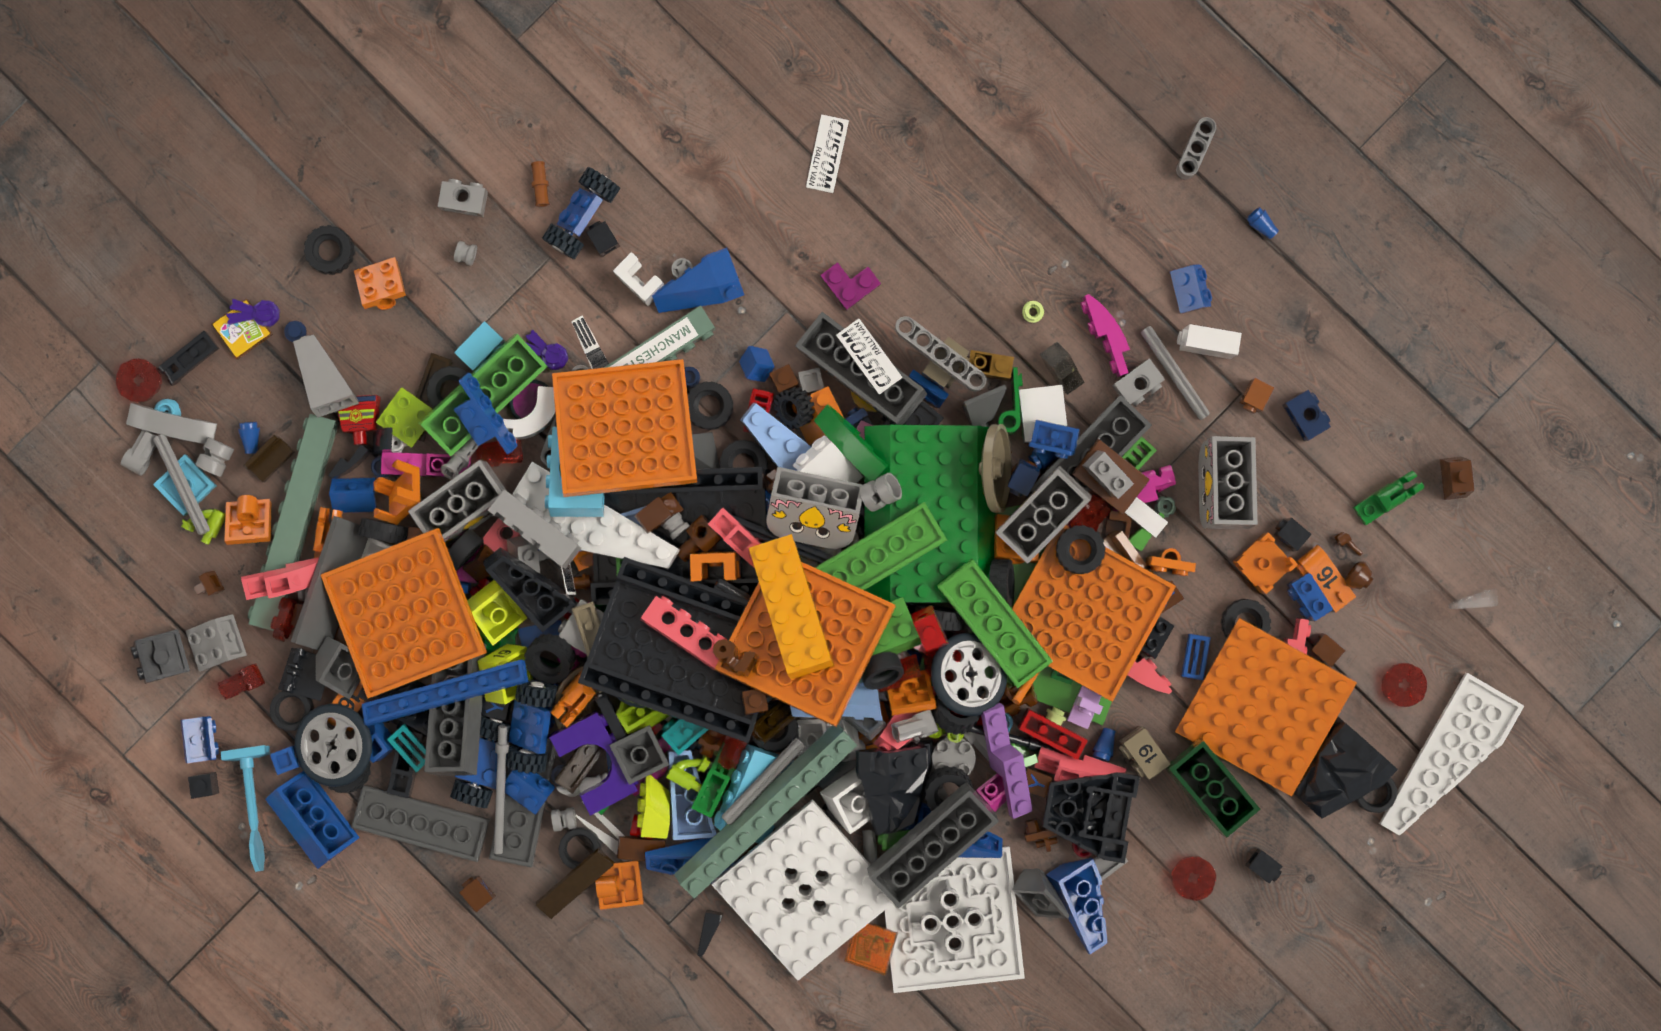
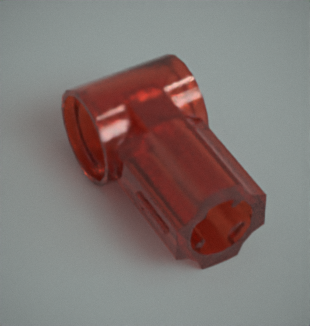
(246, 679)
(731, 752)

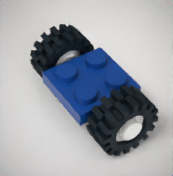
(579, 212)
(530, 726)
(471, 791)

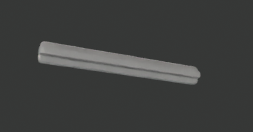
(1175, 372)
(181, 484)
(763, 781)

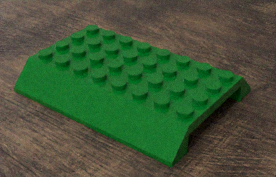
(943, 471)

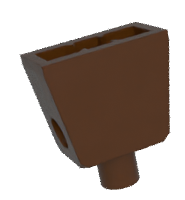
(1456, 477)

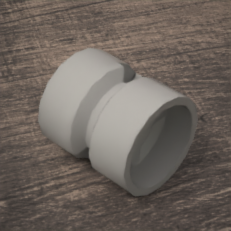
(214, 457)
(880, 492)

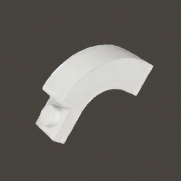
(538, 419)

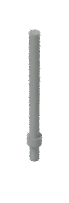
(501, 749)

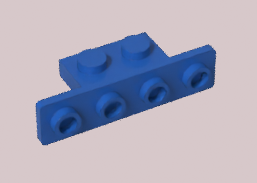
(481, 418)

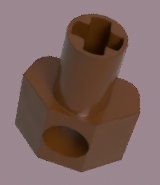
(696, 541)

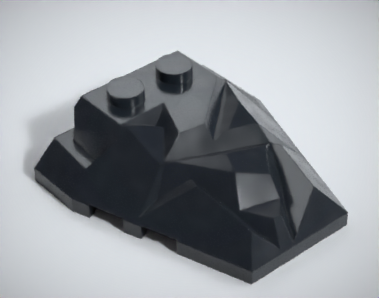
(1342, 771)
(894, 784)
(1093, 812)

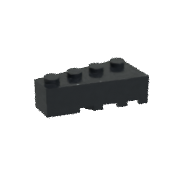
(531, 591)

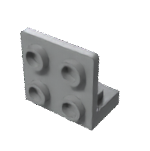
(216, 642)

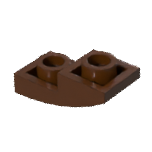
(634, 847)

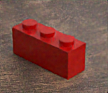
(1052, 733)

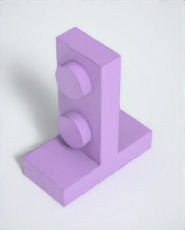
(1084, 707)

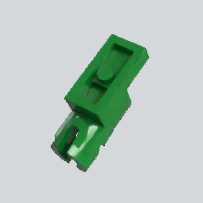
(1387, 498)

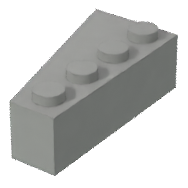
(535, 529)

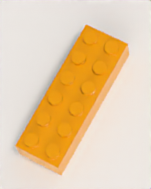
(791, 607)

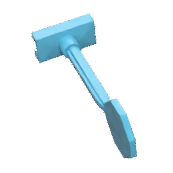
(246, 758)

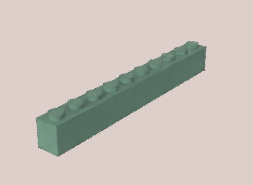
(296, 508)
(765, 810)

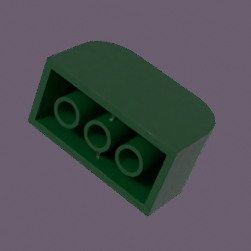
(1212, 788)

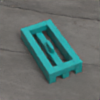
(401, 751)

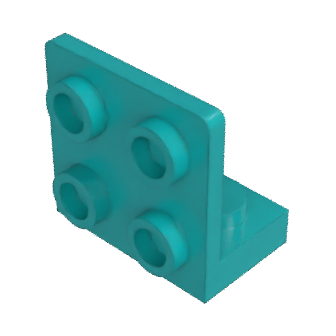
(681, 734)

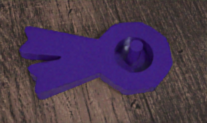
(264, 313)
(552, 355)

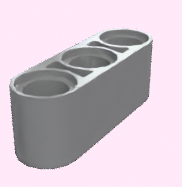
(1203, 141)

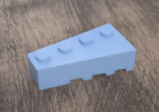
(775, 439)
(862, 704)
(685, 821)

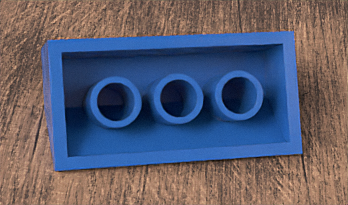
(312, 819)

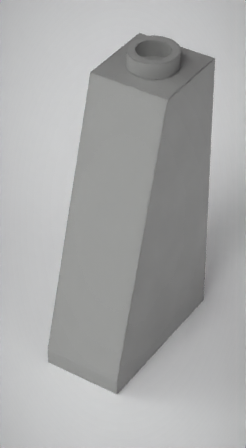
(322, 380)

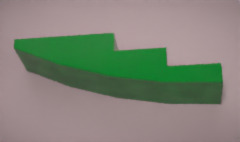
(849, 443)
(712, 788)

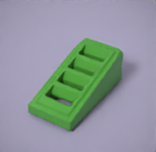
(1144, 445)
(1141, 537)

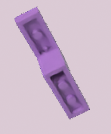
(1006, 761)

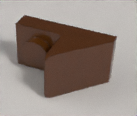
(658, 512)

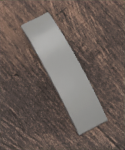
(170, 424)

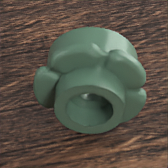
(1165, 501)

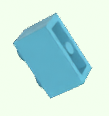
(479, 346)

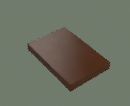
(1131, 472)

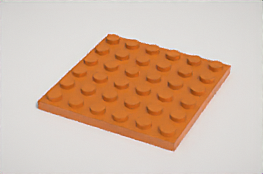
(623, 428)
(403, 613)
(1094, 619)
(852, 629)
(1266, 706)

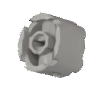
(953, 754)

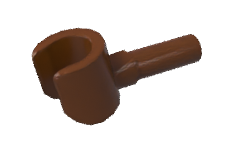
(1344, 538)

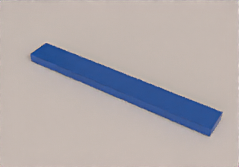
(445, 692)

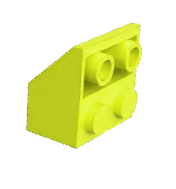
(654, 809)

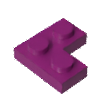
(849, 290)

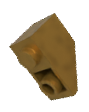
(992, 365)

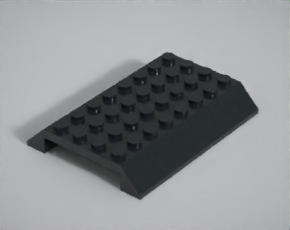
(734, 489)
(653, 671)

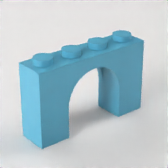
(574, 506)
(751, 766)

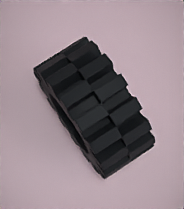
(803, 406)

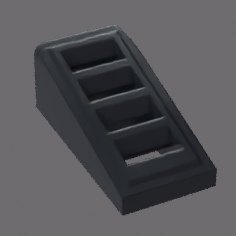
(711, 922)

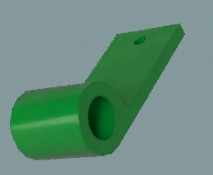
(1011, 419)

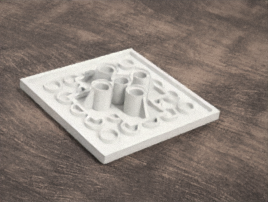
(801, 931)
(987, 949)

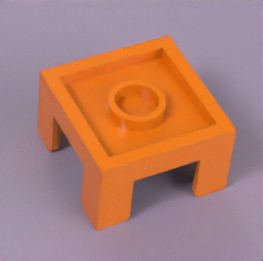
(402, 493)
(700, 561)
(1264, 563)

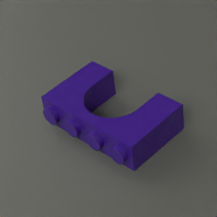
(592, 730)

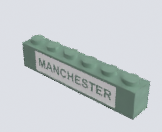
(670, 341)

